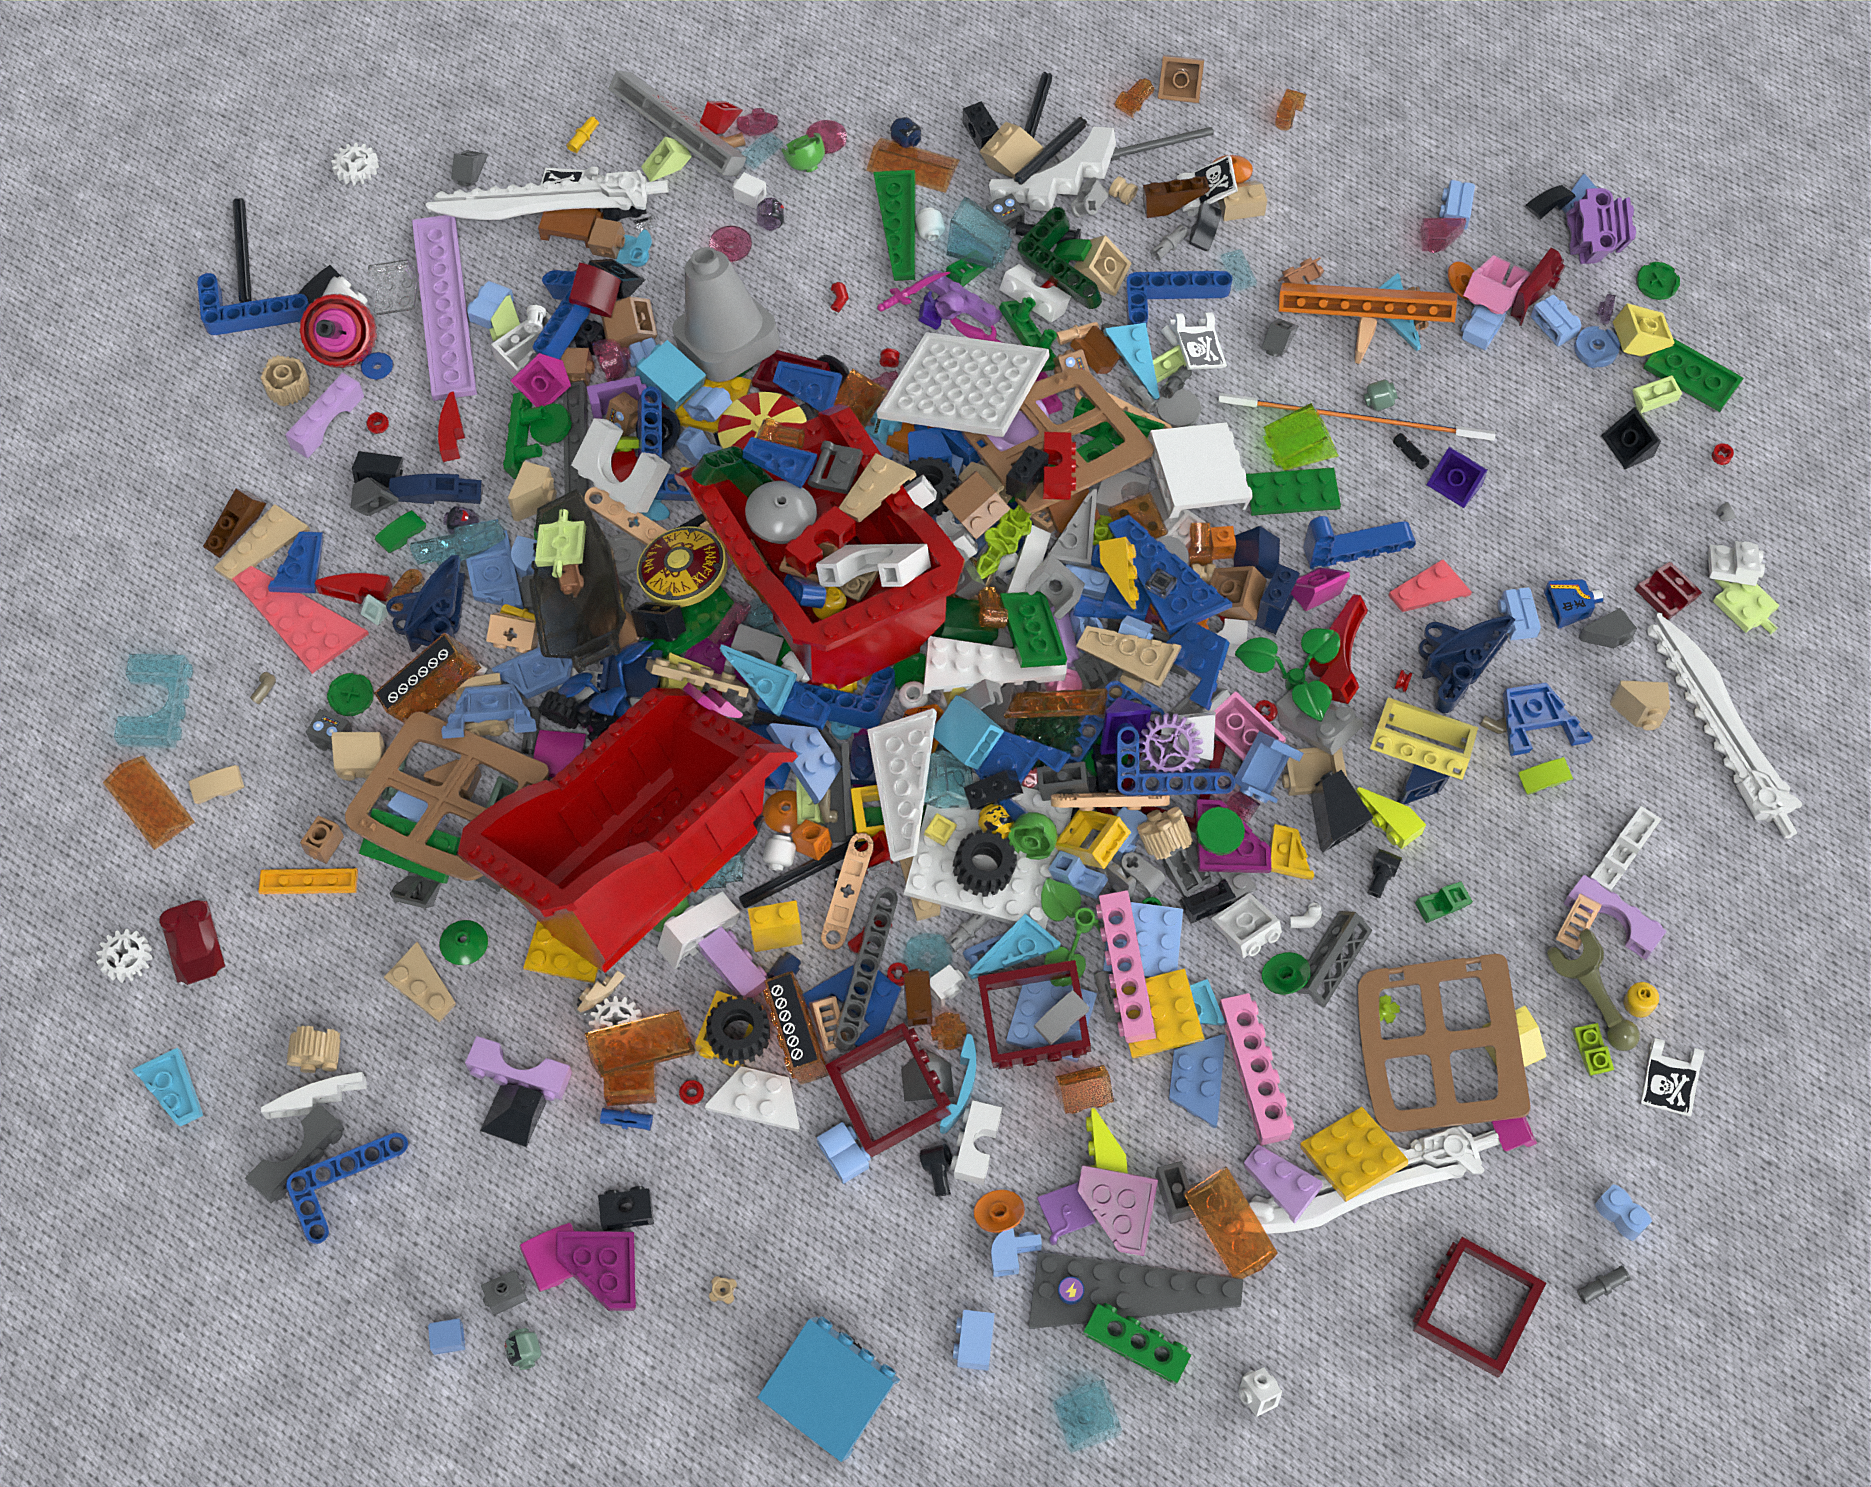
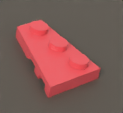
(1429, 587)

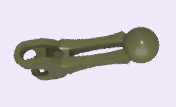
(1622, 1033)

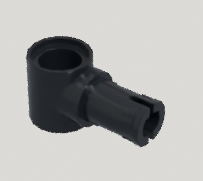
(1384, 868)
(936, 1162)

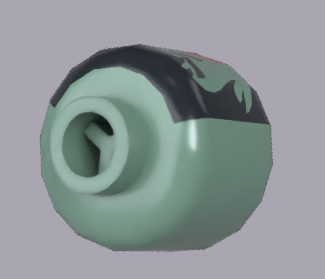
(522, 1348)

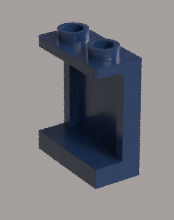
(1277, 599)
(636, 676)

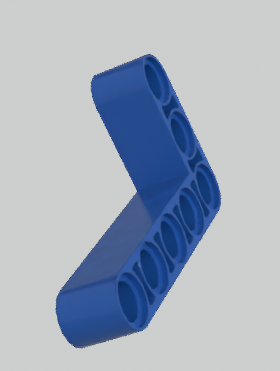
(1172, 286)
(247, 315)
(566, 318)
(654, 433)
(1326, 549)
(859, 710)
(1098, 723)
(1162, 787)
(336, 1174)

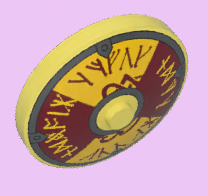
(682, 566)

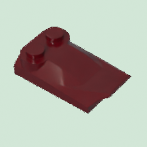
(1541, 280)
(765, 373)
(192, 941)

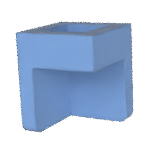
(446, 1336)

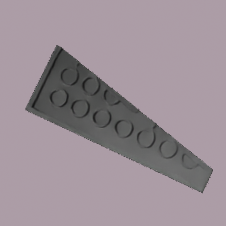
(1127, 1287)

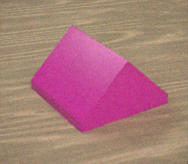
(542, 380)
(1319, 587)

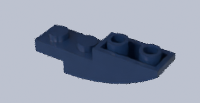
(435, 487)

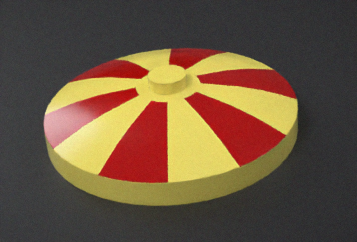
(746, 415)

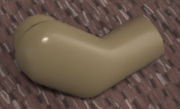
(267, 682)
(1495, 726)
(824, 807)

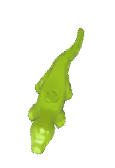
(1003, 539)

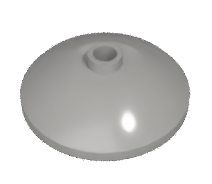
(780, 522)

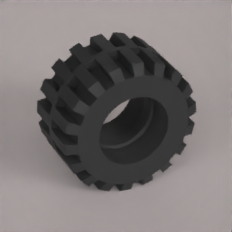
(940, 476)
(989, 845)
(733, 1011)

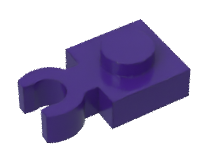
(928, 312)

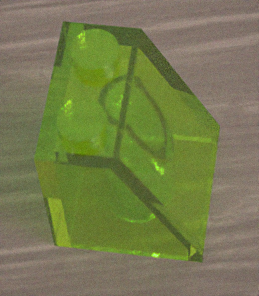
(1299, 439)

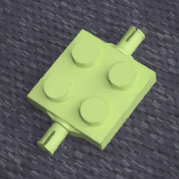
(560, 543)
(1746, 605)

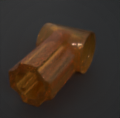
(1132, 101)
(774, 432)
(1200, 549)
(991, 610)

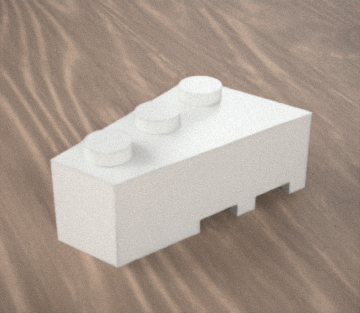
(516, 348)
(697, 922)

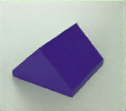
(1457, 477)
(1123, 712)

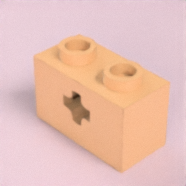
(500, 636)

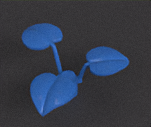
(615, 698)

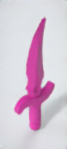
(900, 297)
(974, 332)

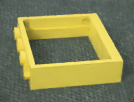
(1431, 726)

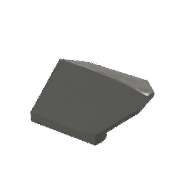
(1095, 672)
(1183, 870)
(416, 891)
(914, 1084)

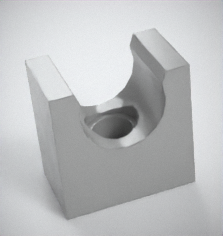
(1118, 487)
(1062, 596)
(756, 644)

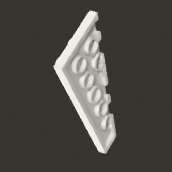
(967, 663)
(901, 769)

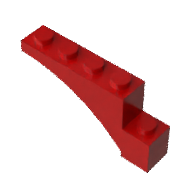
(1338, 672)

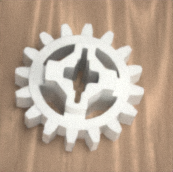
(355, 164)
(129, 963)
(614, 1013)

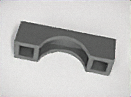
(319, 1132)

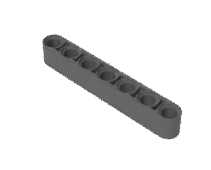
(864, 979)

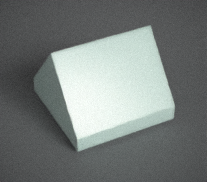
(374, 610)

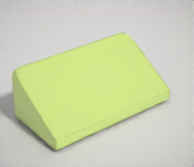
(1168, 363)
(1656, 394)
(805, 807)

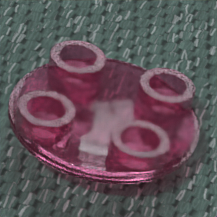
(757, 122)
(832, 134)

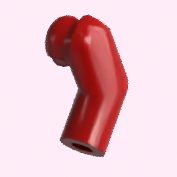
(842, 297)

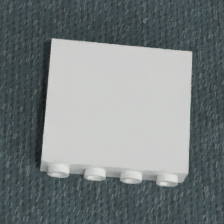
(1198, 468)

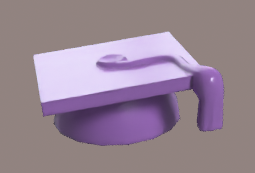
(1065, 1211)

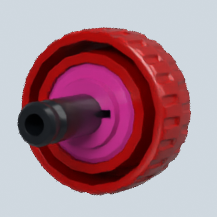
(338, 330)

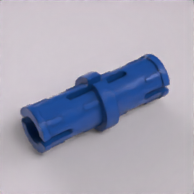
(626, 1119)

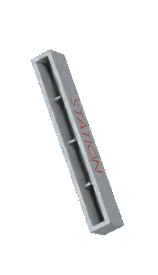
(677, 123)

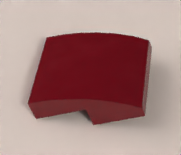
(594, 290)
(1668, 590)

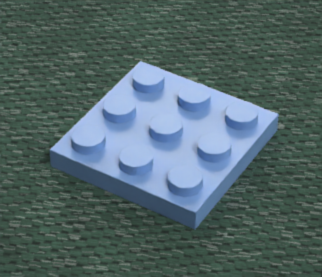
(1158, 938)
(1032, 1005)

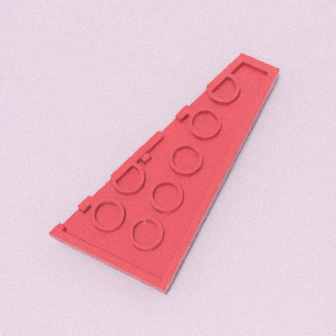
(304, 625)

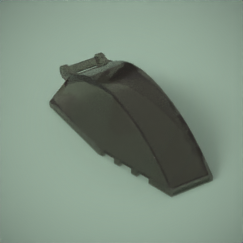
(595, 617)

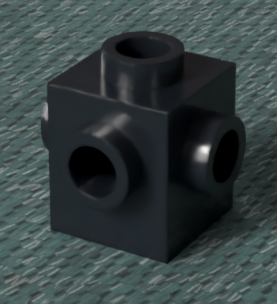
(588, 333)

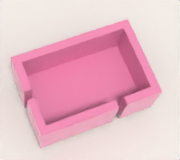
(1487, 287)

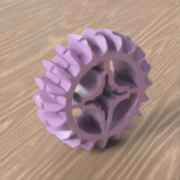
(1160, 741)

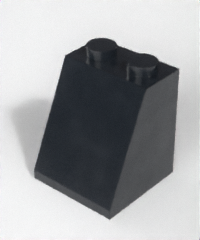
(1337, 810)

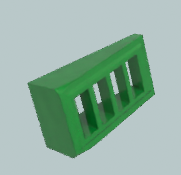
(963, 278)

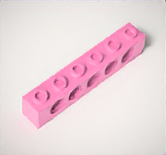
(1119, 905)
(1267, 1129)

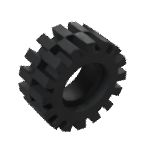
(559, 709)

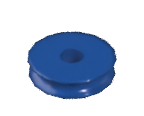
(374, 359)

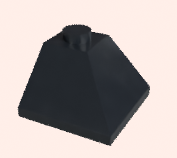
(514, 1114)

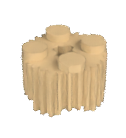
(285, 380)
(1164, 832)
(313, 1049)

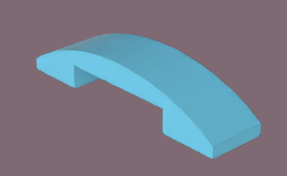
(967, 1058)

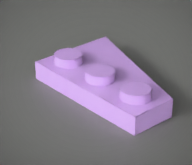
(1286, 1183)

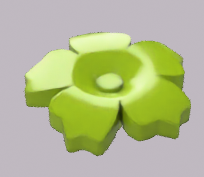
(1387, 1010)

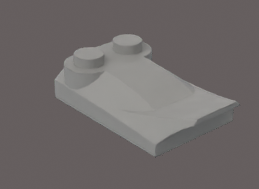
(1327, 735)

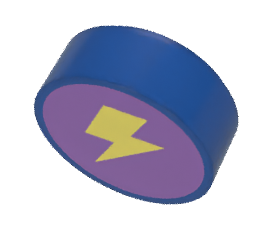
(1071, 1290)

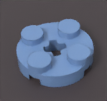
(1594, 357)

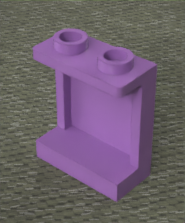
(602, 393)

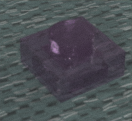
(1606, 308)

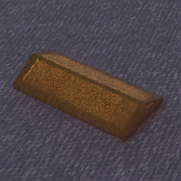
(931, 168)
(1057, 703)
(148, 801)
(638, 1043)
(1231, 1224)

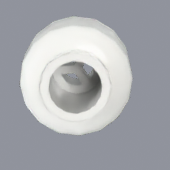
(930, 224)
(912, 696)
(779, 852)

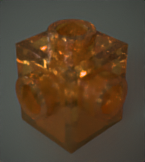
(947, 1038)

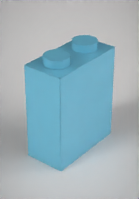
(671, 374)
(967, 732)

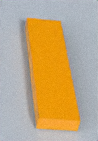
(308, 881)

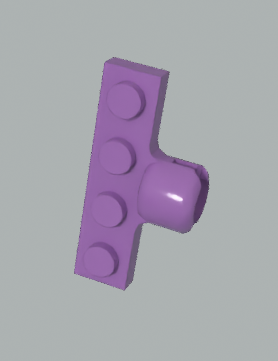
(957, 300)

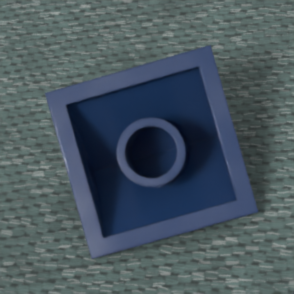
(1257, 549)
(1421, 783)

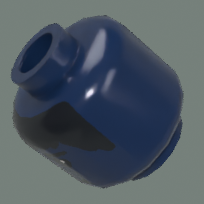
(905, 132)

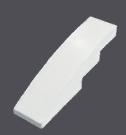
(1029, 558)
(1626, 848)
(306, 1098)

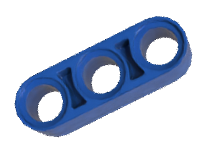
(805, 591)

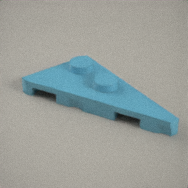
(1403, 327)
(1134, 347)
(767, 680)
(1019, 944)
(1206, 1004)

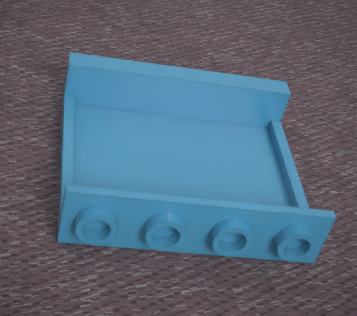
(828, 1387)

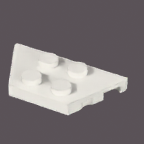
(757, 1098)

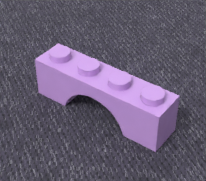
(310, 428)
(1640, 931)
(548, 1077)

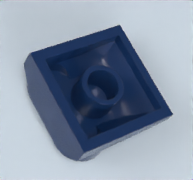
(861, 762)

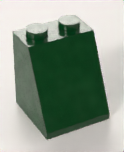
(963, 623)

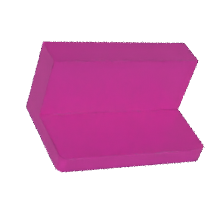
(1514, 1133)

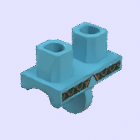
(882, 428)

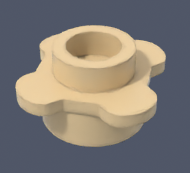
(719, 1283)

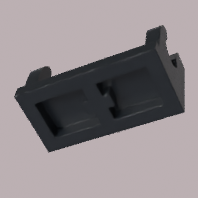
(376, 466)
(1208, 901)

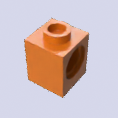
(1222, 542)
(812, 839)

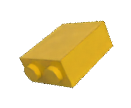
(775, 926)

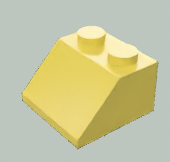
(1642, 330)
(1529, 1035)

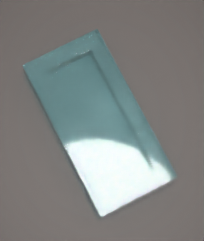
(761, 150)
(1239, 269)

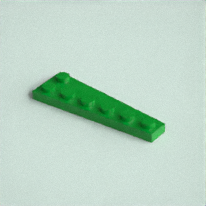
(898, 210)

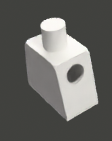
(1205, 724)

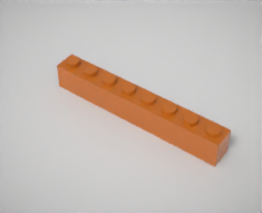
(1368, 302)

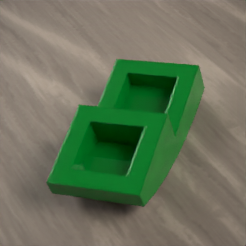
(1073, 249)
(397, 532)
(1446, 901)

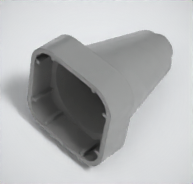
(722, 323)

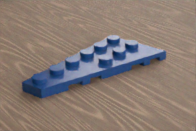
(1191, 596)

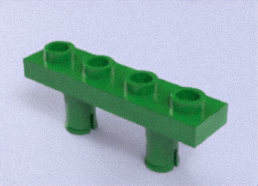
(1023, 326)
(518, 430)

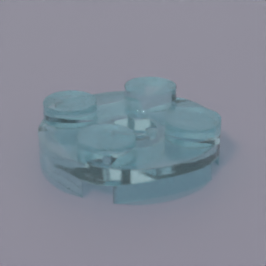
(929, 943)

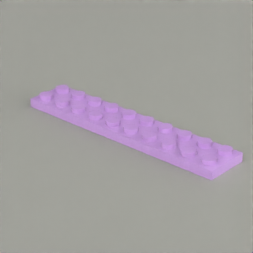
(444, 307)

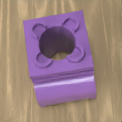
(1600, 225)

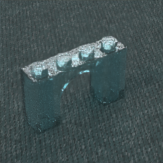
(163, 727)

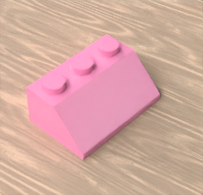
(1239, 724)

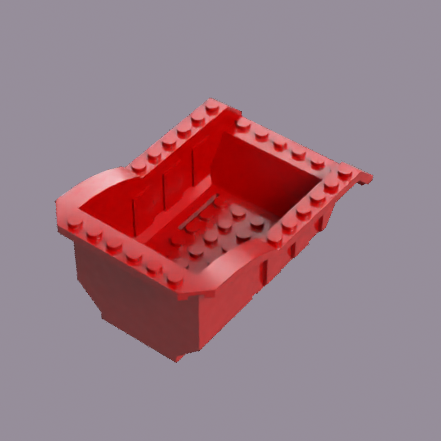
(867, 632)
(627, 823)

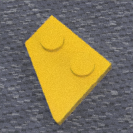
(1288, 854)

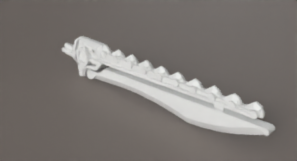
(608, 191)
(1755, 777)
(1435, 1151)

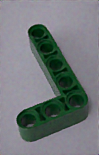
(1040, 252)
(730, 465)

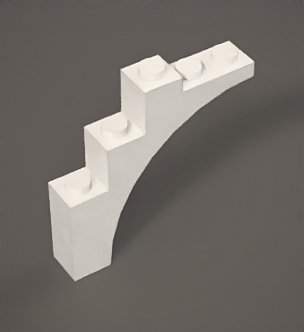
(1066, 177)

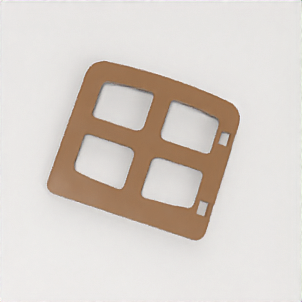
(1131, 452)
(440, 799)
(1439, 1044)

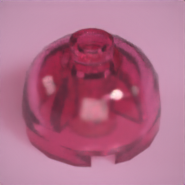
(611, 358)

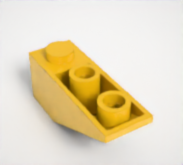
(1117, 560)

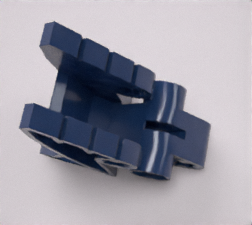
(432, 608)
(1461, 656)

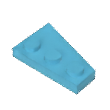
(172, 1086)

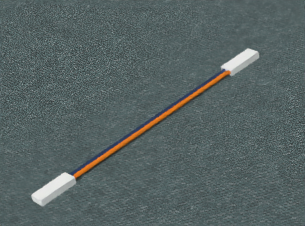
(1459, 431)

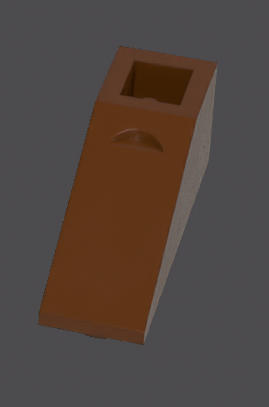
(1169, 196)
(234, 521)
(917, 997)

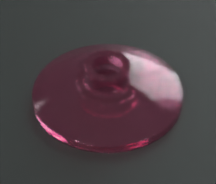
(731, 236)

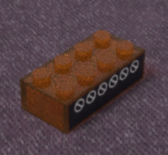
(428, 678)
(794, 1028)

